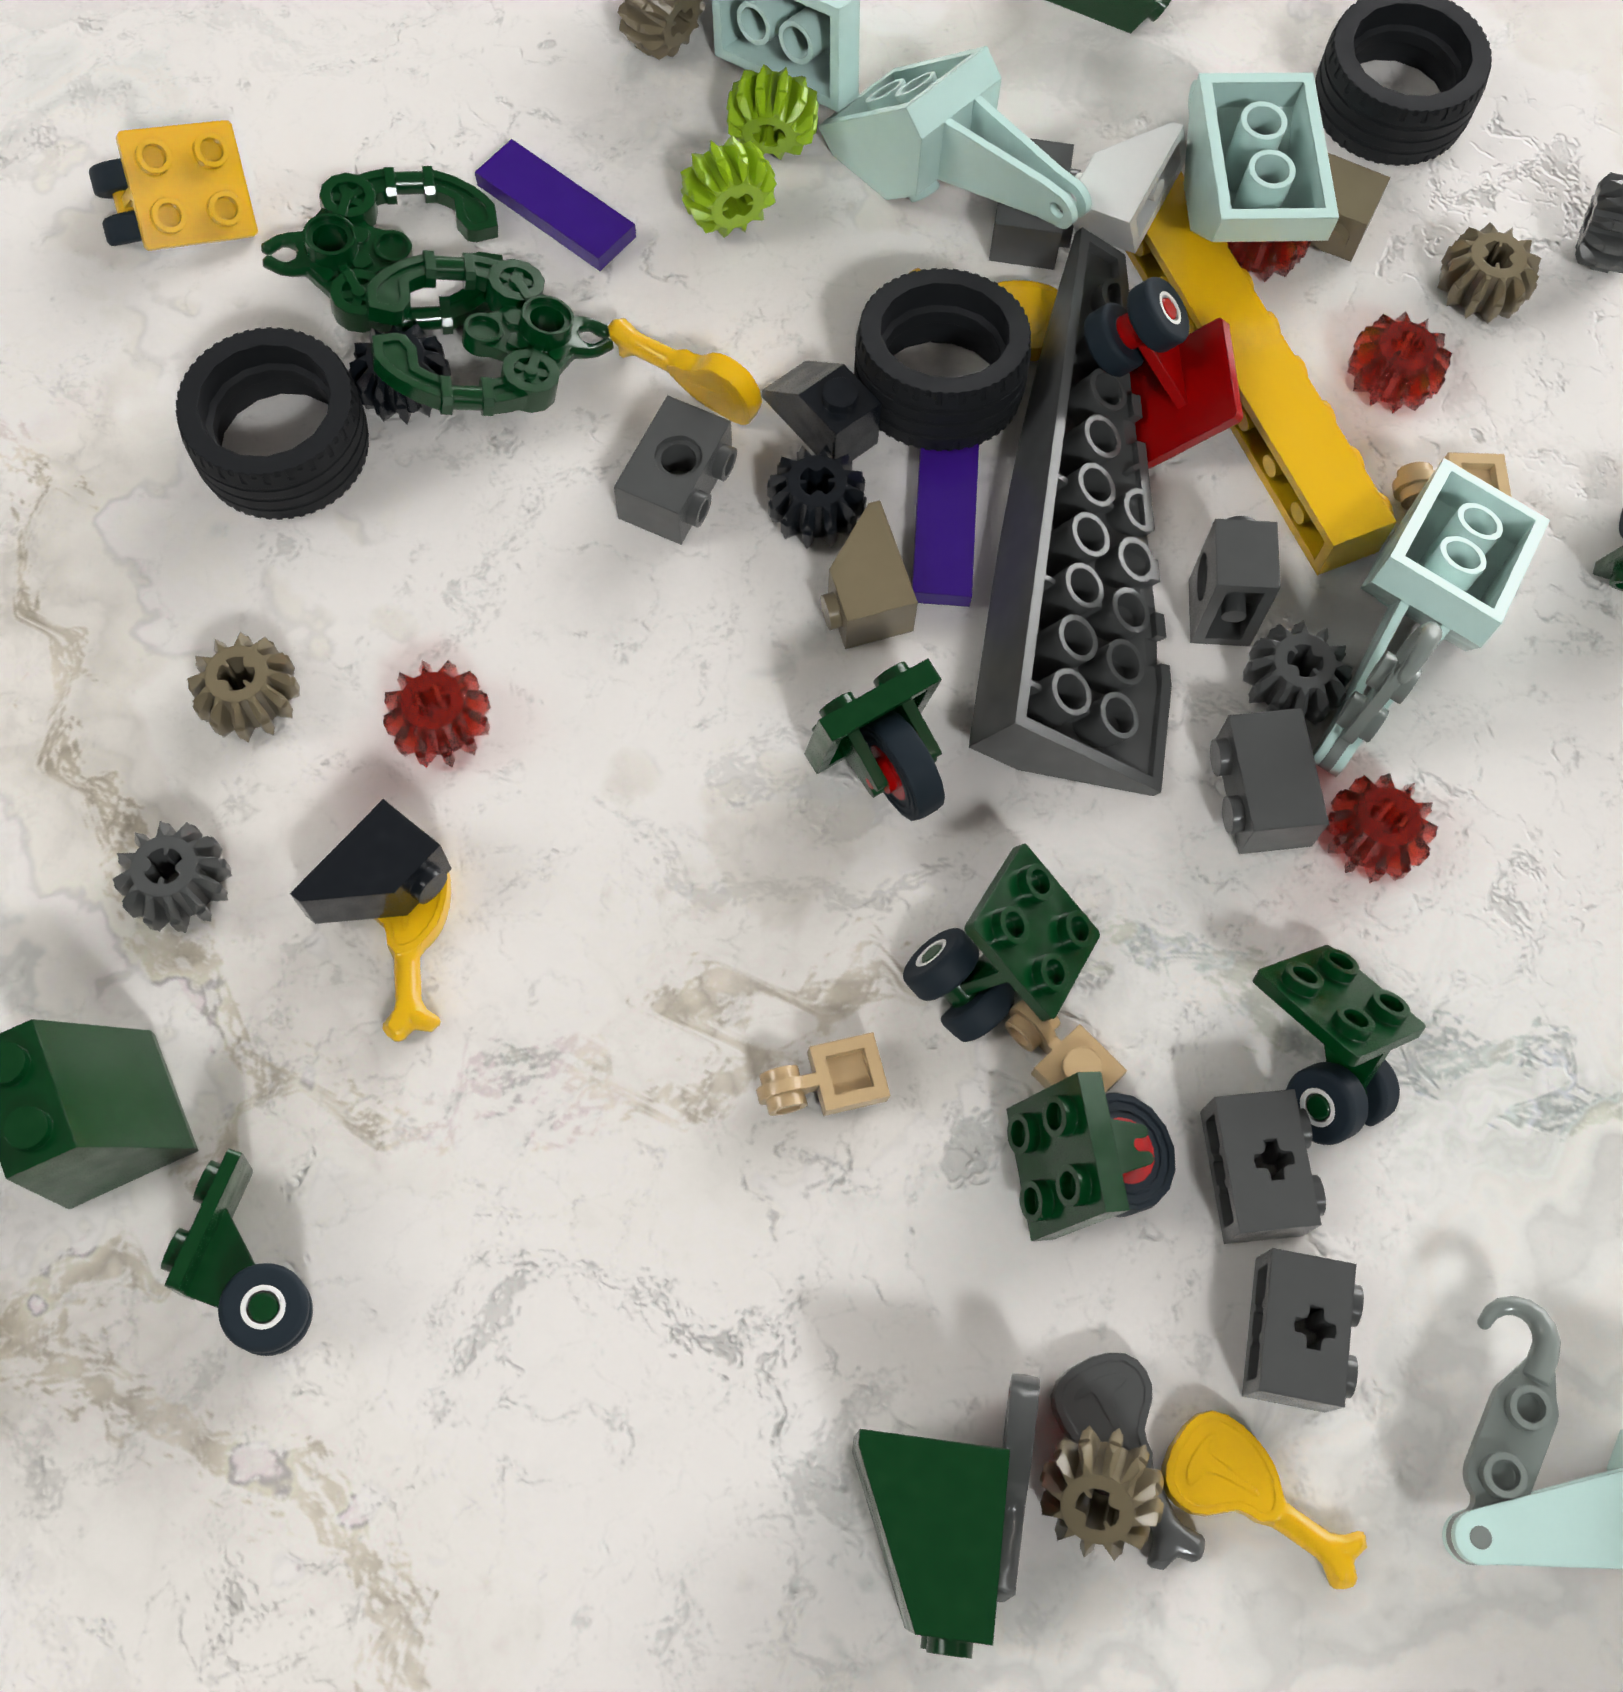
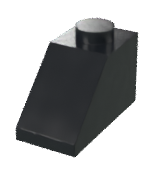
(828, 407)
(374, 871)

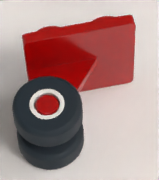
(1182, 377)

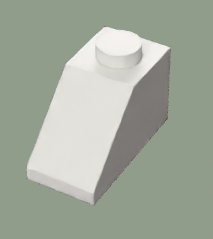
(1131, 185)

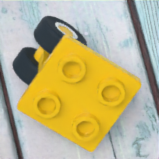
(175, 187)

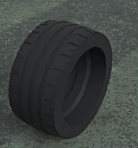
(1382, 122)
(951, 310)
(259, 367)

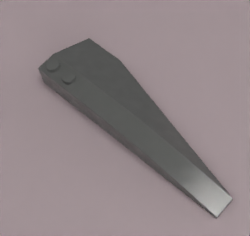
(1071, 611)

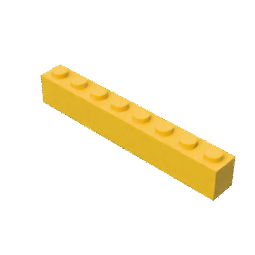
(1285, 423)

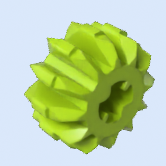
(773, 111)
(728, 186)

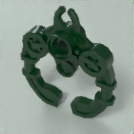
(345, 252)
(526, 331)

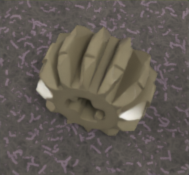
(659, 25)
(1489, 272)
(220, 684)
(1095, 1517)

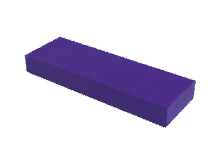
(555, 204)
(945, 526)

